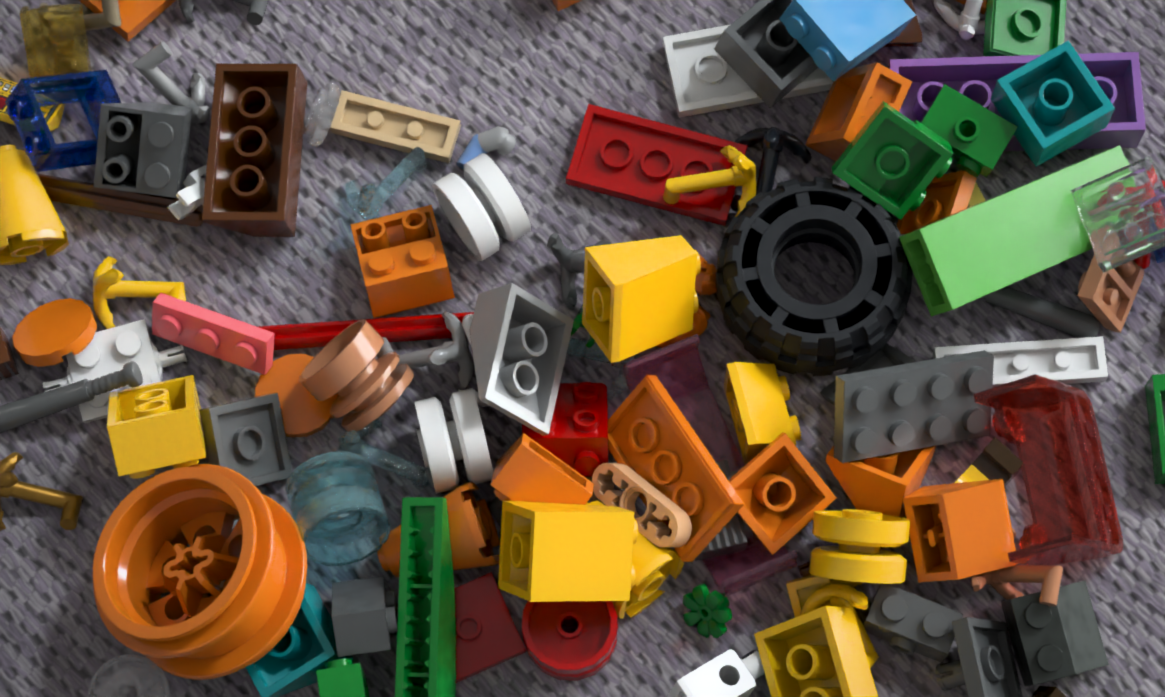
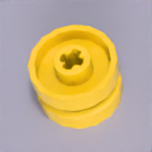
(859, 540)

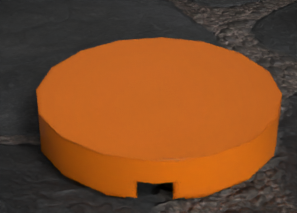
(54, 332)
(299, 408)

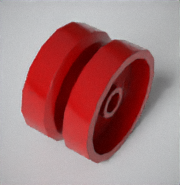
(570, 654)

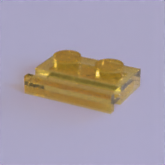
(55, 40)

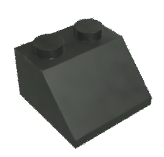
(1055, 639)

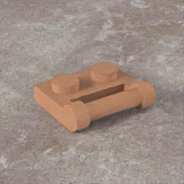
(1110, 293)

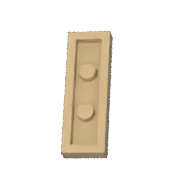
(395, 126)

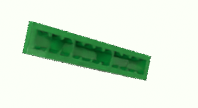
(425, 602)

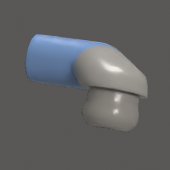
(487, 141)

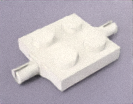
(107, 354)

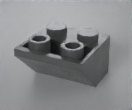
(143, 147)

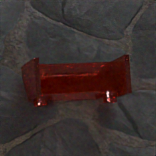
(1061, 470)

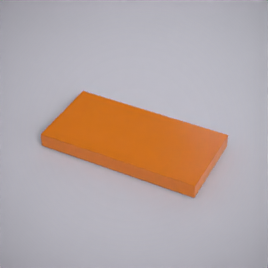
(665, 451)

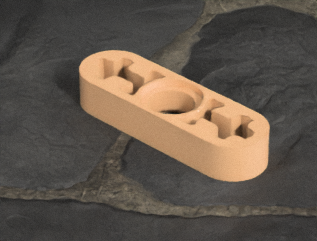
(657, 504)

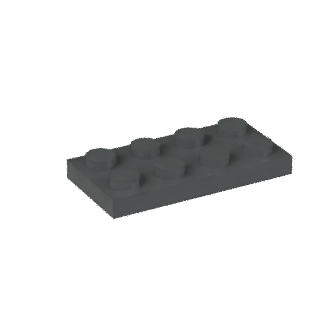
(911, 406)

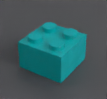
(1052, 103)

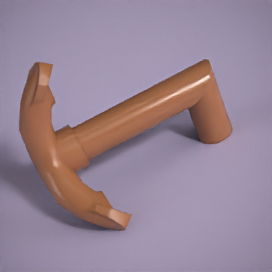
(999, 579)

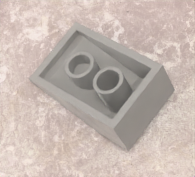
(519, 354)

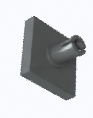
(248, 438)
(984, 661)

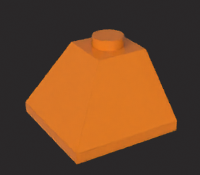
(882, 480)
(779, 493)

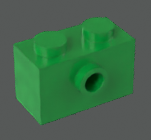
(971, 129)

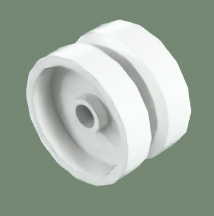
(481, 206)
(453, 440)

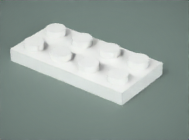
(707, 83)

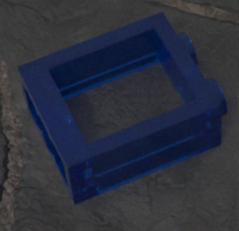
(24, 109)

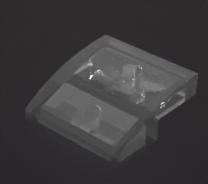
(1123, 213)

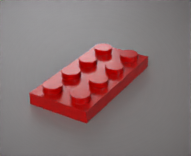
(637, 155)

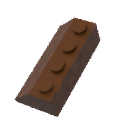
(255, 149)

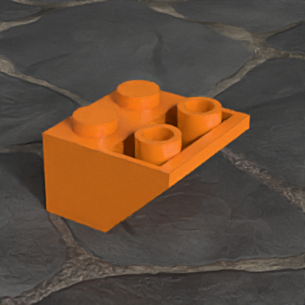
(402, 261)
(536, 475)
(959, 529)

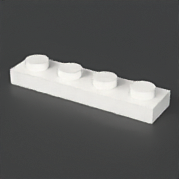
(1056, 359)

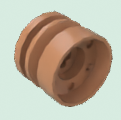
(363, 384)

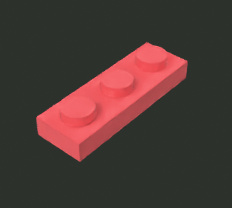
(212, 333)

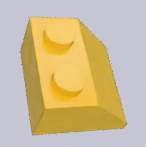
(758, 406)

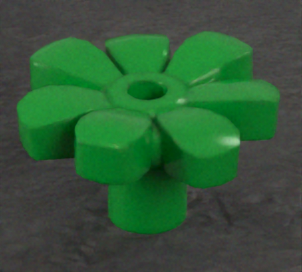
(708, 610)

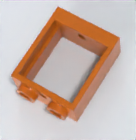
(852, 103)

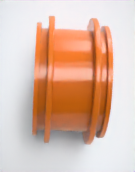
(147, 555)

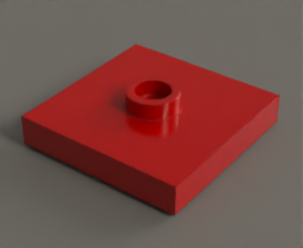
(483, 628)

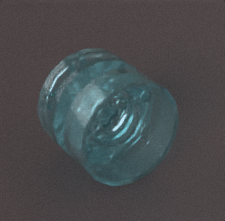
(338, 508)

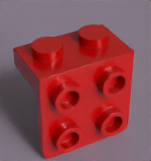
(578, 427)

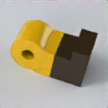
(993, 463)

